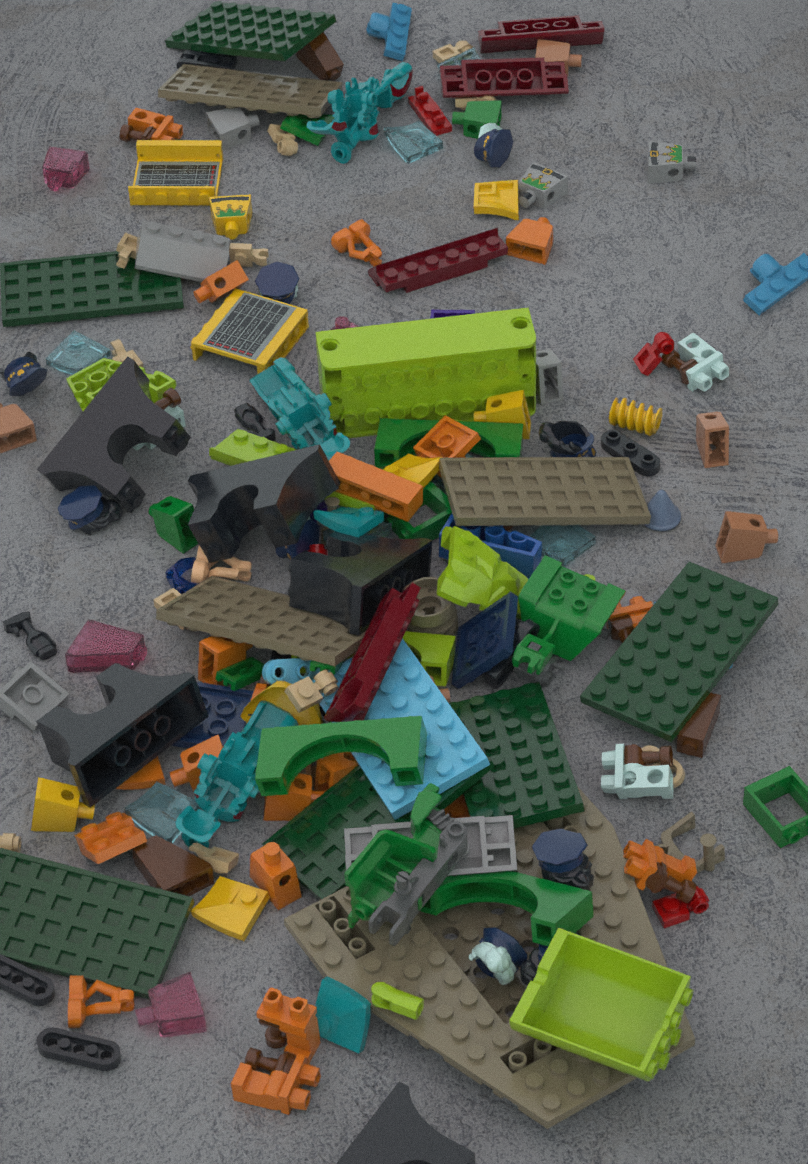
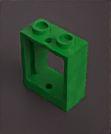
(430, 529)
(769, 789)

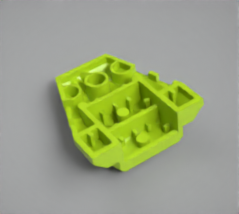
(91, 379)
(475, 572)

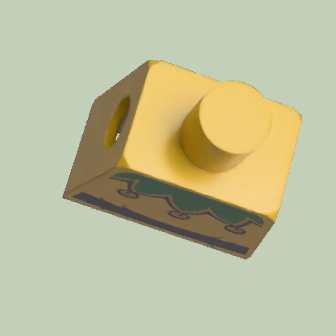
(231, 214)

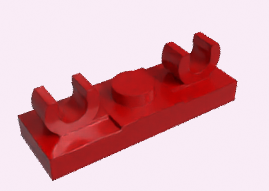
(429, 112)

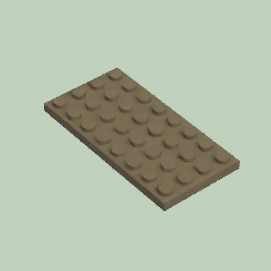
(249, 90)
(543, 491)
(259, 619)

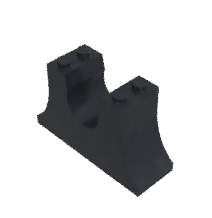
(106, 431)
(265, 492)
(356, 576)
(138, 724)
(403, 1137)

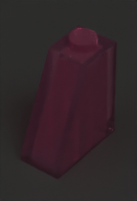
(102, 646)

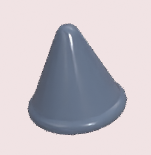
(663, 512)

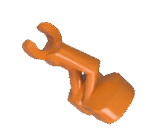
(357, 233)
(78, 995)

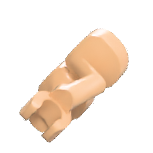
(201, 569)

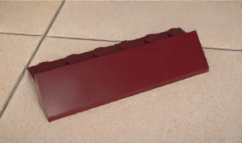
(524, 33)
(503, 78)
(439, 262)
(373, 655)

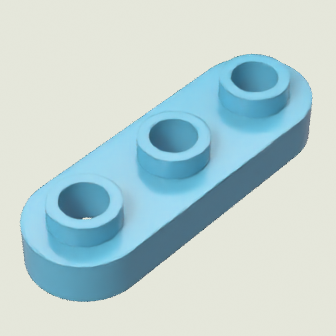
(289, 670)

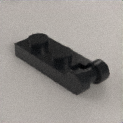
(207, 59)

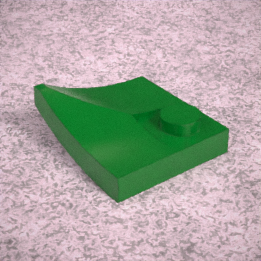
(298, 126)

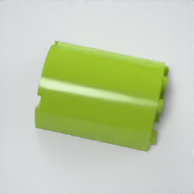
(604, 1005)

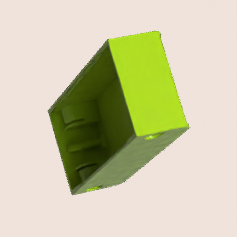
(425, 368)

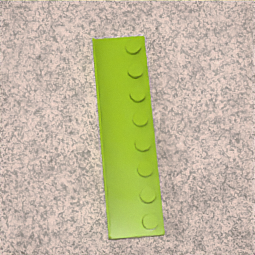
(246, 447)

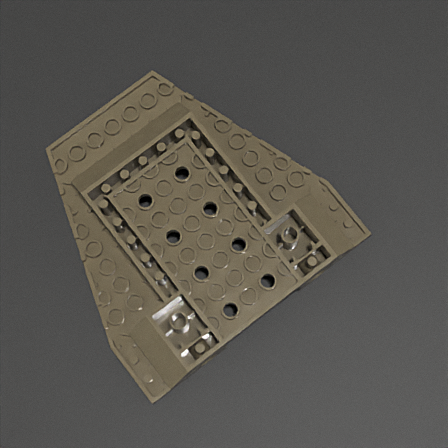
(467, 1014)

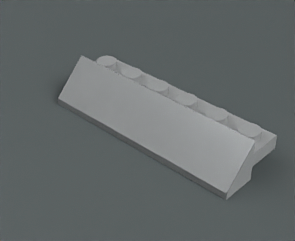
(489, 843)

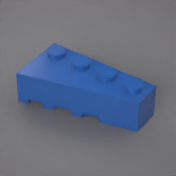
(513, 547)

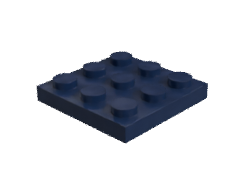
(485, 640)
(224, 713)

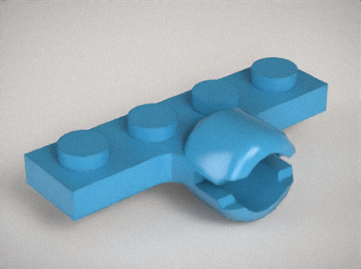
(392, 29)
(775, 281)

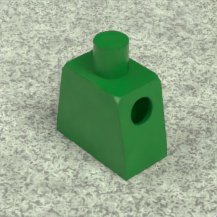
(476, 115)
(171, 522)

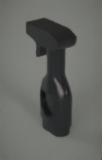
(252, 419)
(37, 641)

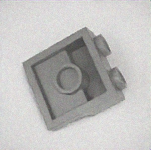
(30, 695)

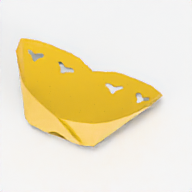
(276, 695)

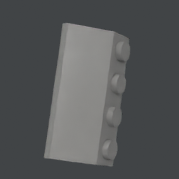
(180, 251)

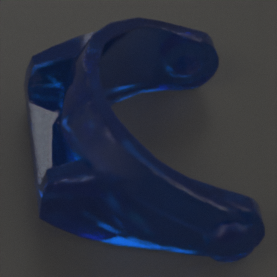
(174, 574)

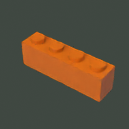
(377, 487)

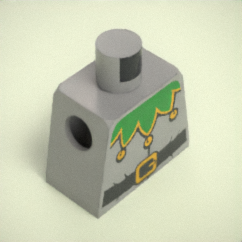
(667, 162)
(541, 186)

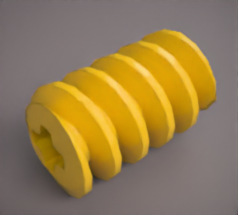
(635, 417)

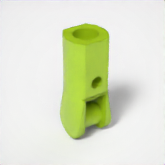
(398, 1001)

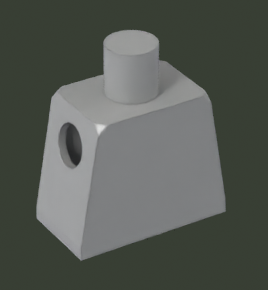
(231, 126)
(548, 370)

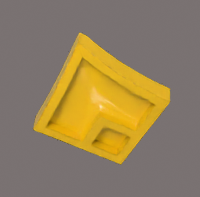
(497, 198)
(415, 468)
(231, 907)

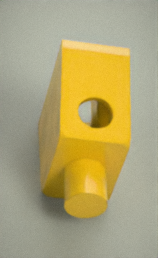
(507, 409)
(58, 807)

